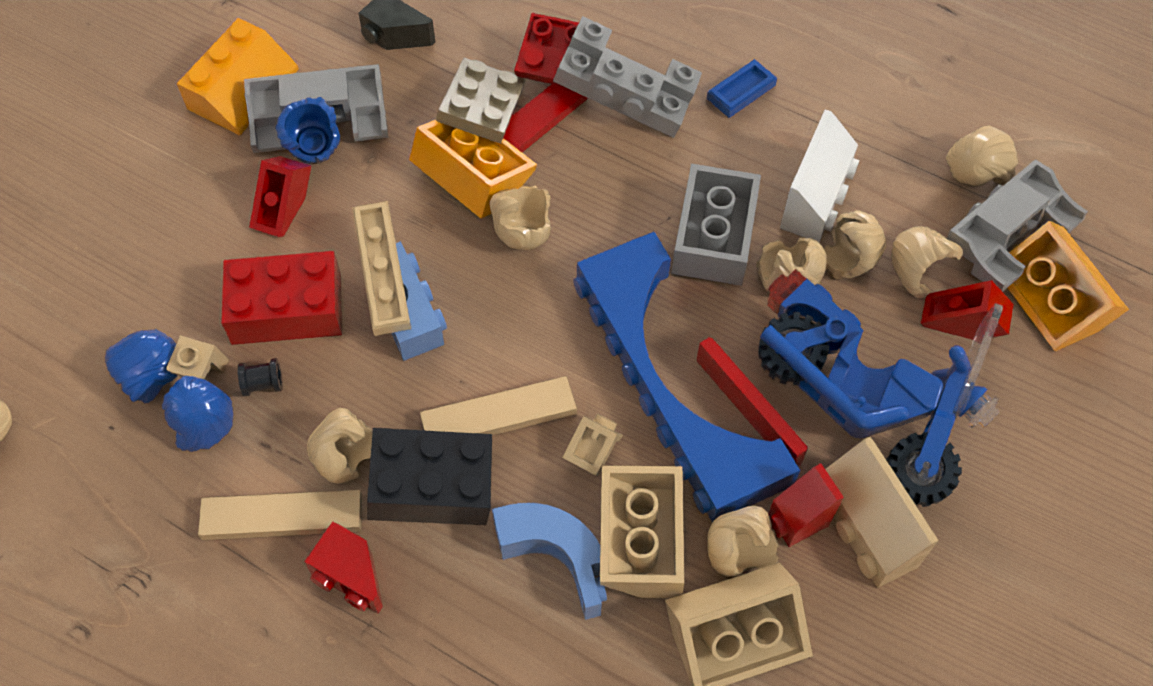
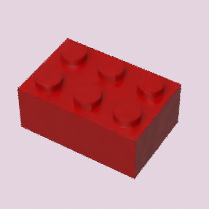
(281, 297)

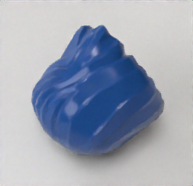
(308, 130)
(141, 363)
(198, 413)

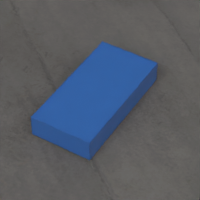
(741, 88)

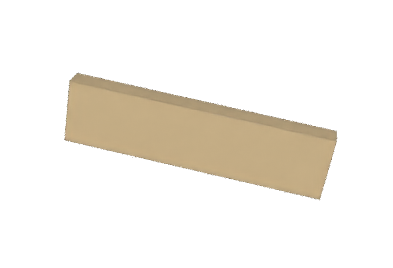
(381, 269)
(505, 410)
(279, 514)

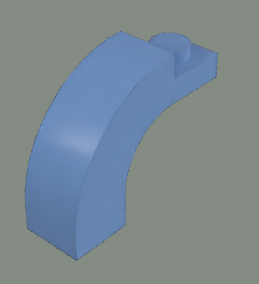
(551, 531)

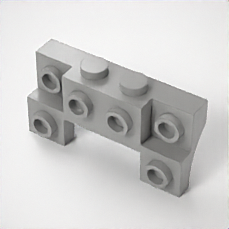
(626, 84)
(351, 91)
(1007, 217)

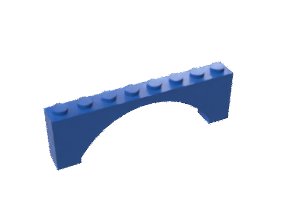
(720, 465)

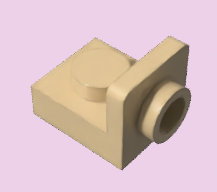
(196, 358)
(592, 443)

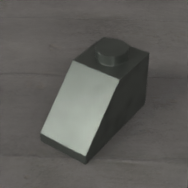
(395, 25)

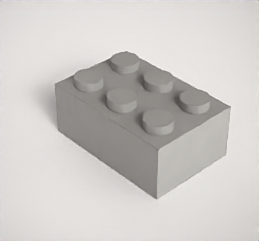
(716, 224)

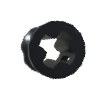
(260, 377)

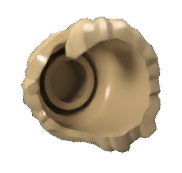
(982, 157)
(521, 216)
(857, 245)
(916, 251)
(805, 256)
(339, 446)
(742, 541)

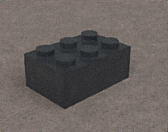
(429, 476)

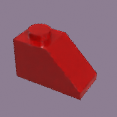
(279, 194)
(964, 307)
(805, 506)

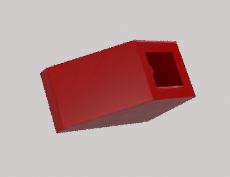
(345, 563)

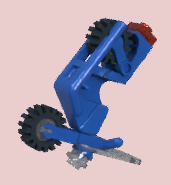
(877, 399)

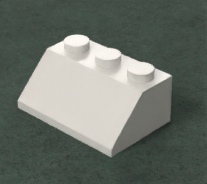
(821, 180)

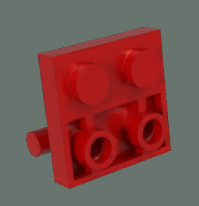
(544, 47)

